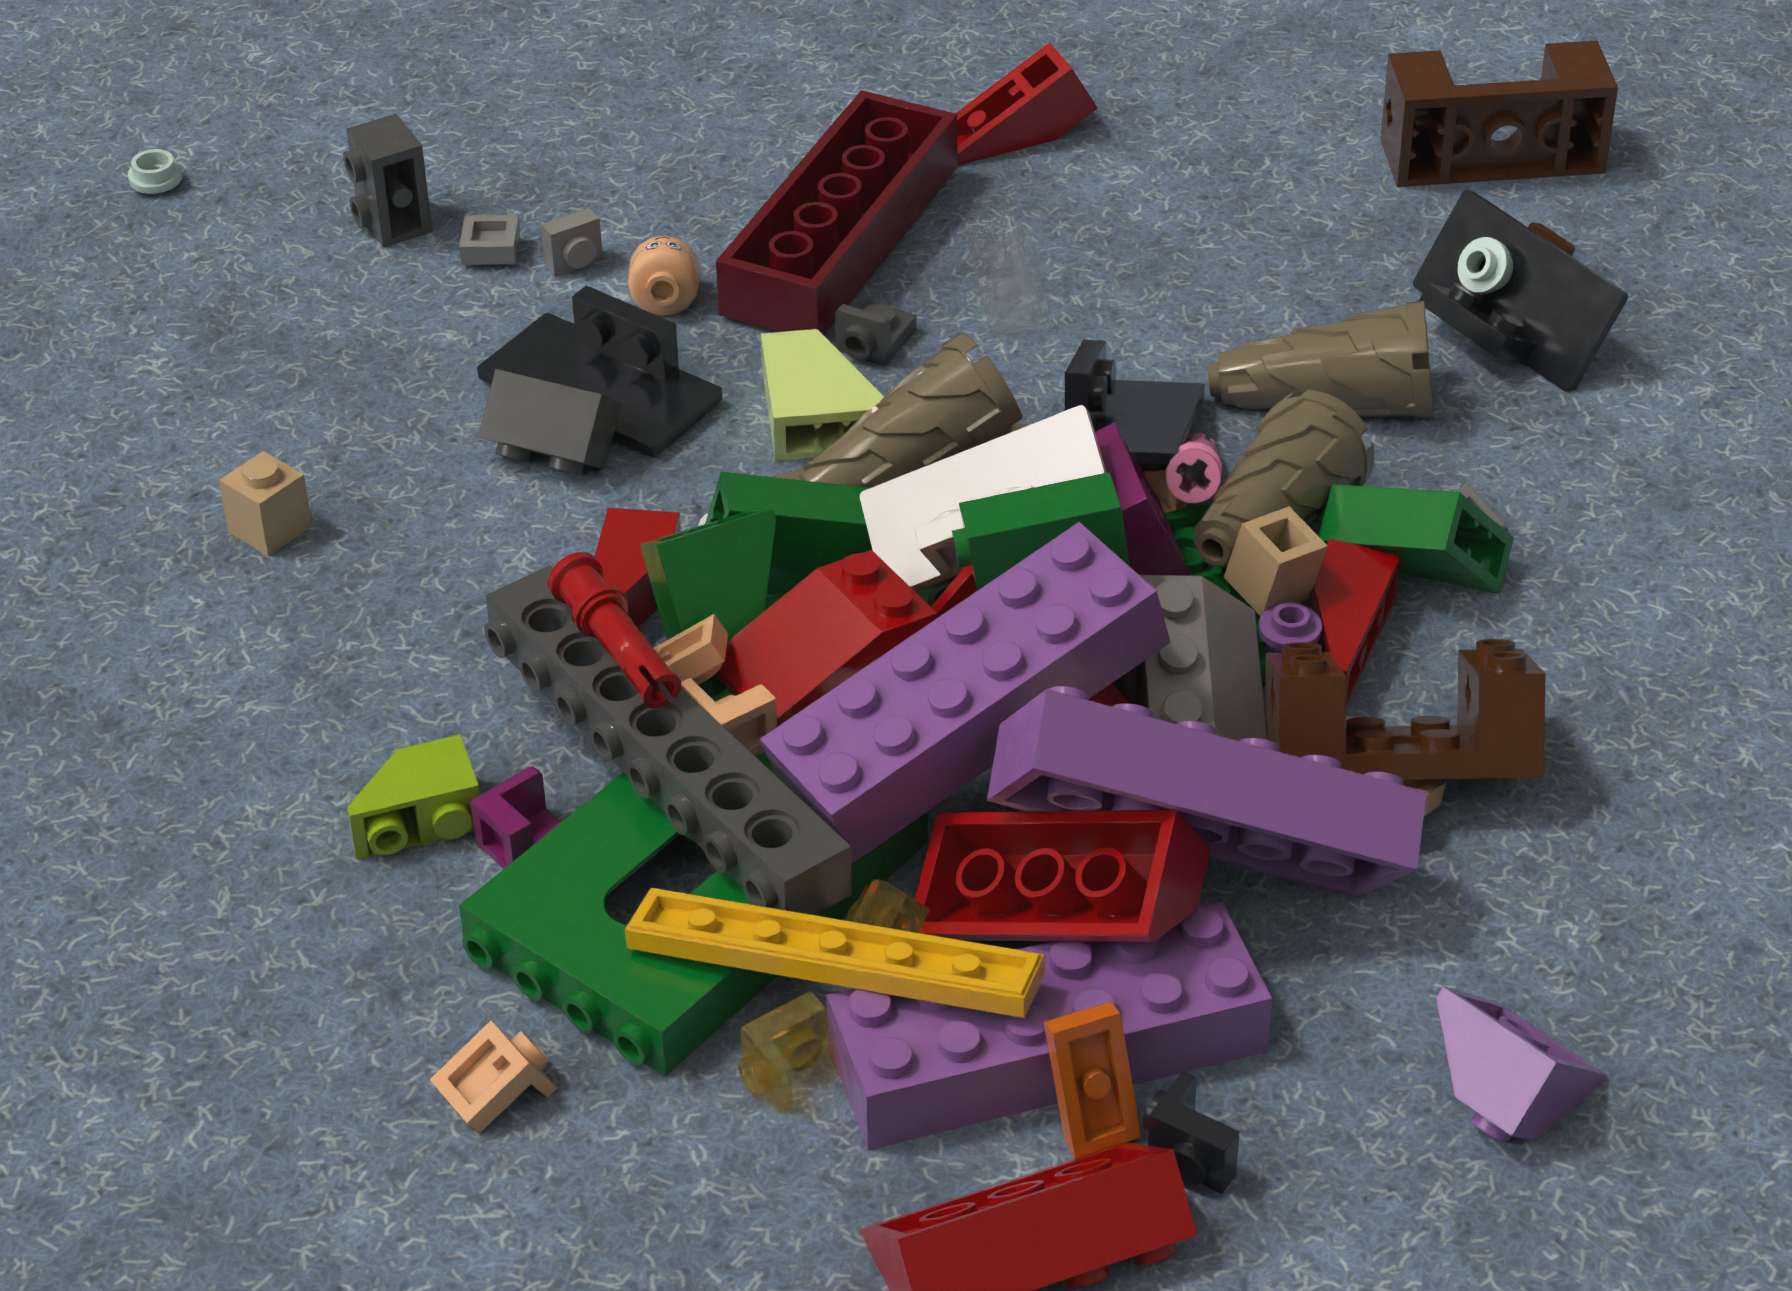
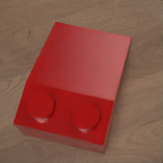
(824, 632)

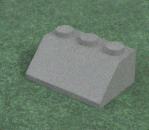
(1210, 665)

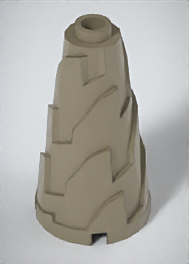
(1368, 361)
(922, 420)
(1290, 462)

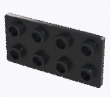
(1546, 314)
(615, 354)
(1148, 413)

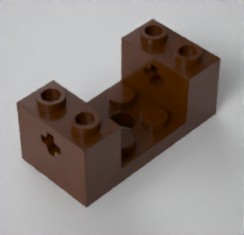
(1445, 130)
(1495, 732)

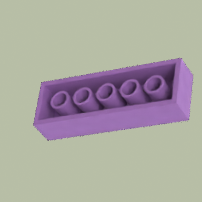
(934, 704)
(1241, 796)
(944, 1067)

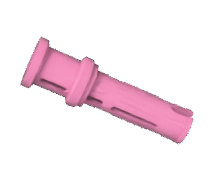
(1192, 480)

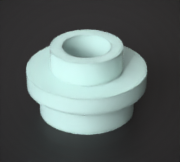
(154, 172)
(1496, 269)

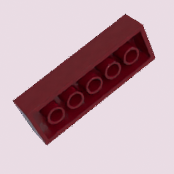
(837, 214)

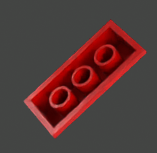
(1061, 875)
(1041, 1226)

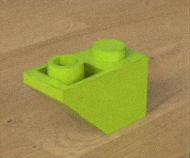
(415, 799)

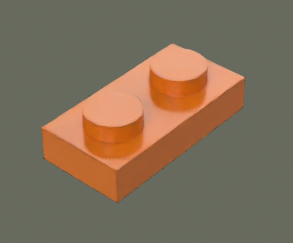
(1092, 1079)

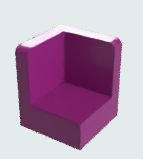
(512, 816)

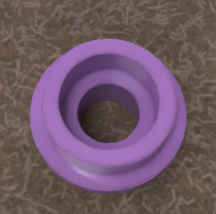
(1288, 624)

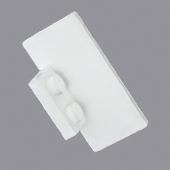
(915, 512)

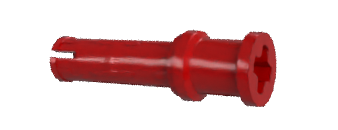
(602, 613)

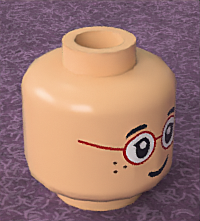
(663, 276)

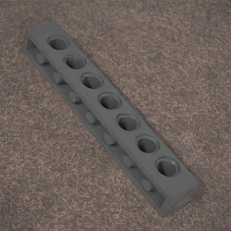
(674, 757)

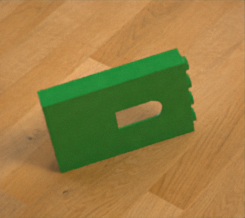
(553, 937)

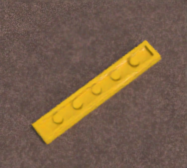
(837, 952)

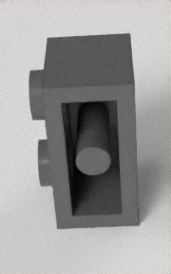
(388, 180)
(549, 420)

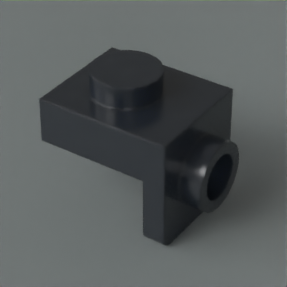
(1202, 1146)

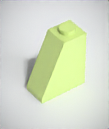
(810, 392)

